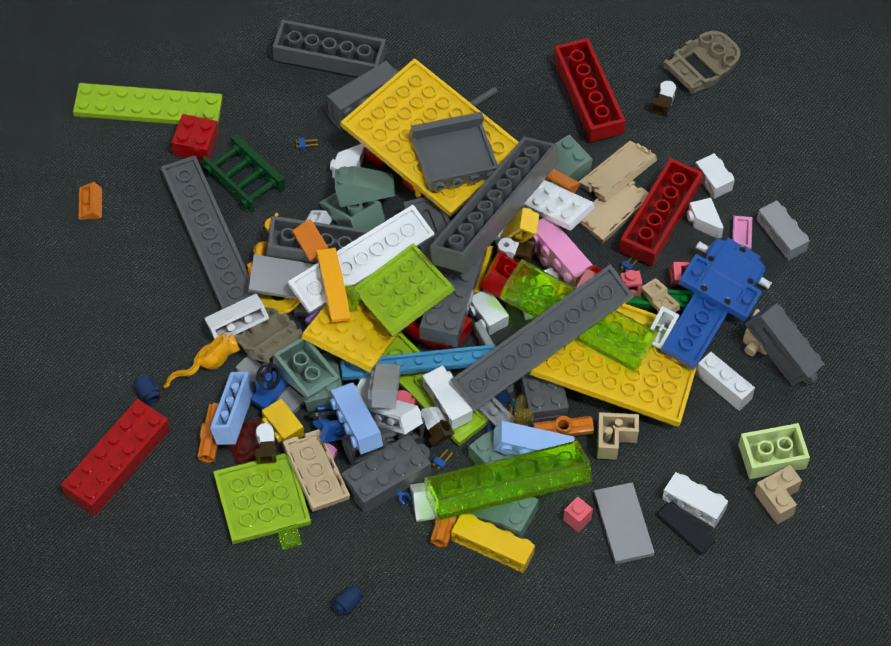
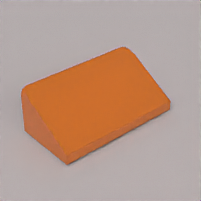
(563, 181)
(90, 201)
(309, 239)

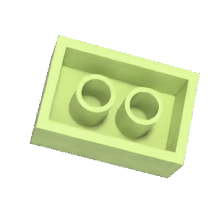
(773, 450)

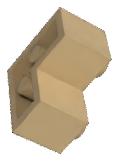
(615, 429)
(775, 493)

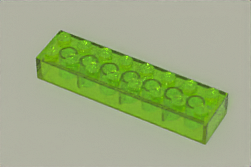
(613, 336)
(507, 480)

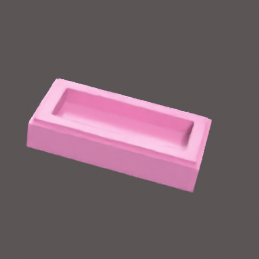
(742, 230)

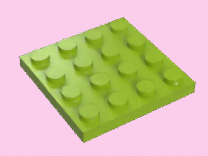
(403, 289)
(261, 498)

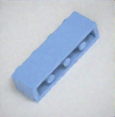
(232, 408)
(356, 418)
(520, 439)

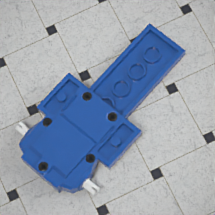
(721, 285)

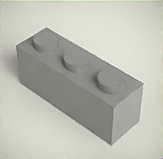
(783, 230)
(384, 386)

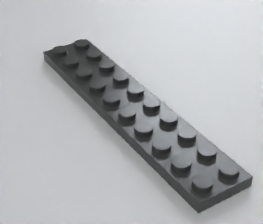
(208, 231)
(542, 338)

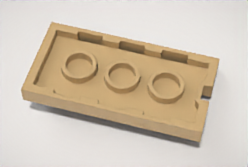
(618, 170)
(610, 213)
(315, 472)

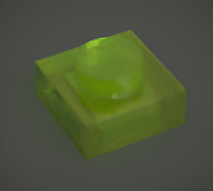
(353, 297)
(289, 536)

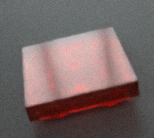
(247, 442)

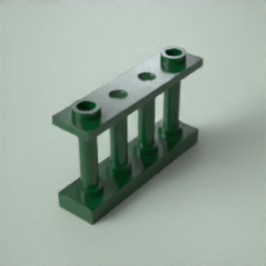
(252, 158)

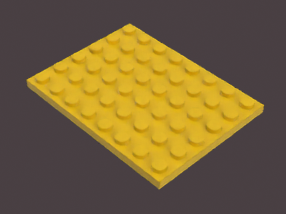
(412, 99)
(655, 390)

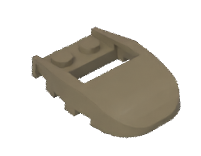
(714, 50)
(268, 336)

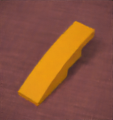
(333, 285)

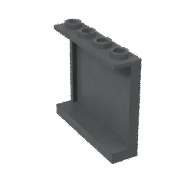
(453, 151)

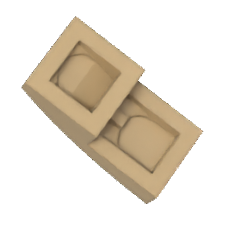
(658, 296)

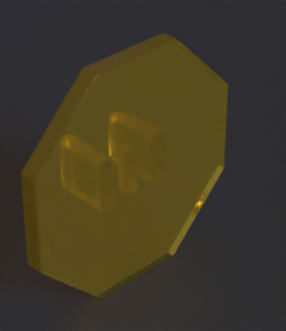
(521, 413)

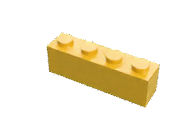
(493, 542)

